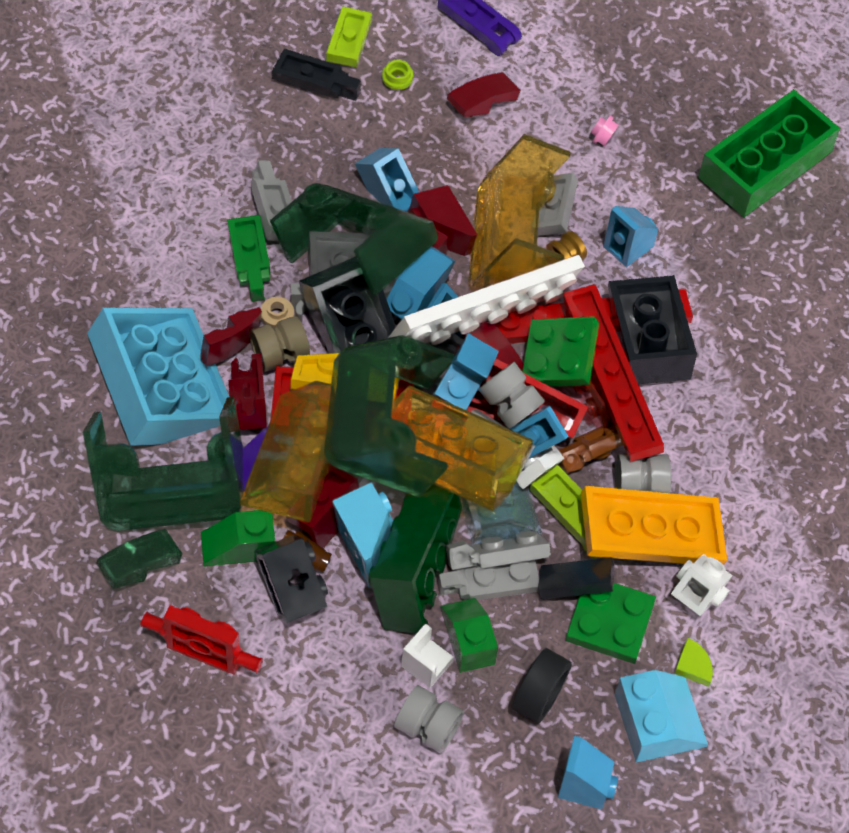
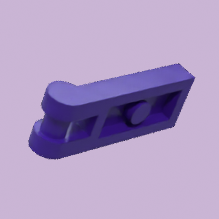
(482, 22)

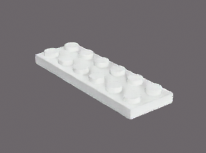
(490, 303)

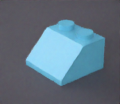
(364, 524)
(659, 715)

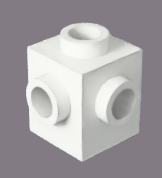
(702, 584)

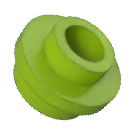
(397, 68)

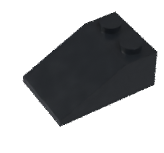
(345, 307)
(653, 328)

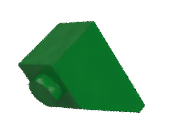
(237, 538)
(470, 634)

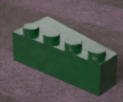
(412, 557)

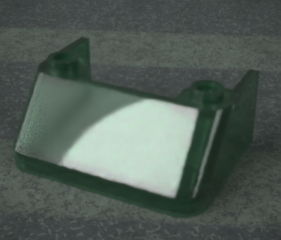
(394, 234)
(359, 422)
(170, 493)

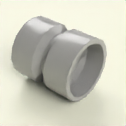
(511, 395)
(649, 474)
(428, 718)

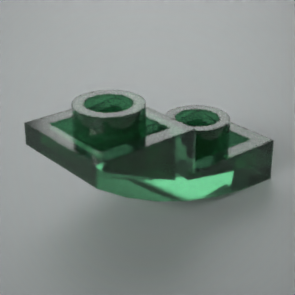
(133, 559)

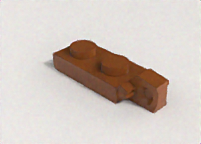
(589, 446)

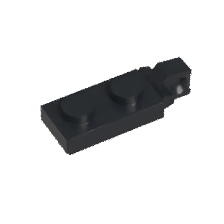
(315, 75)

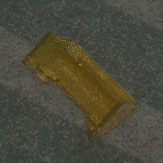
(509, 213)

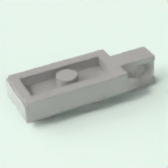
(269, 195)
(496, 551)
(491, 581)

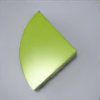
(695, 664)

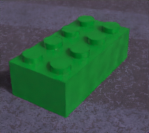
(768, 153)

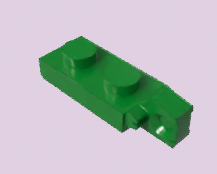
(250, 254)

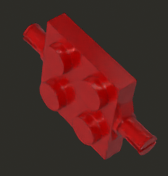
(202, 639)

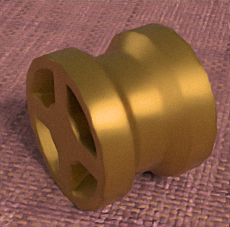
(568, 245)

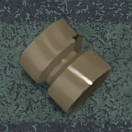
(280, 343)

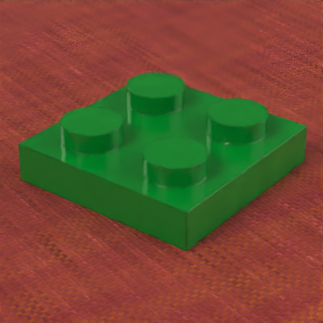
(561, 350)
(612, 622)

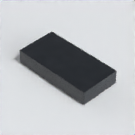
(576, 578)

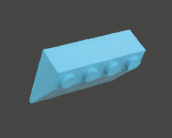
(157, 373)

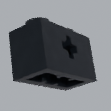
(276, 565)

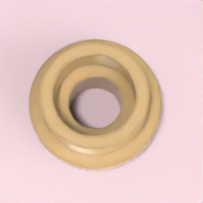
(270, 317)

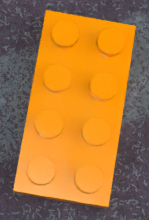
(652, 525)

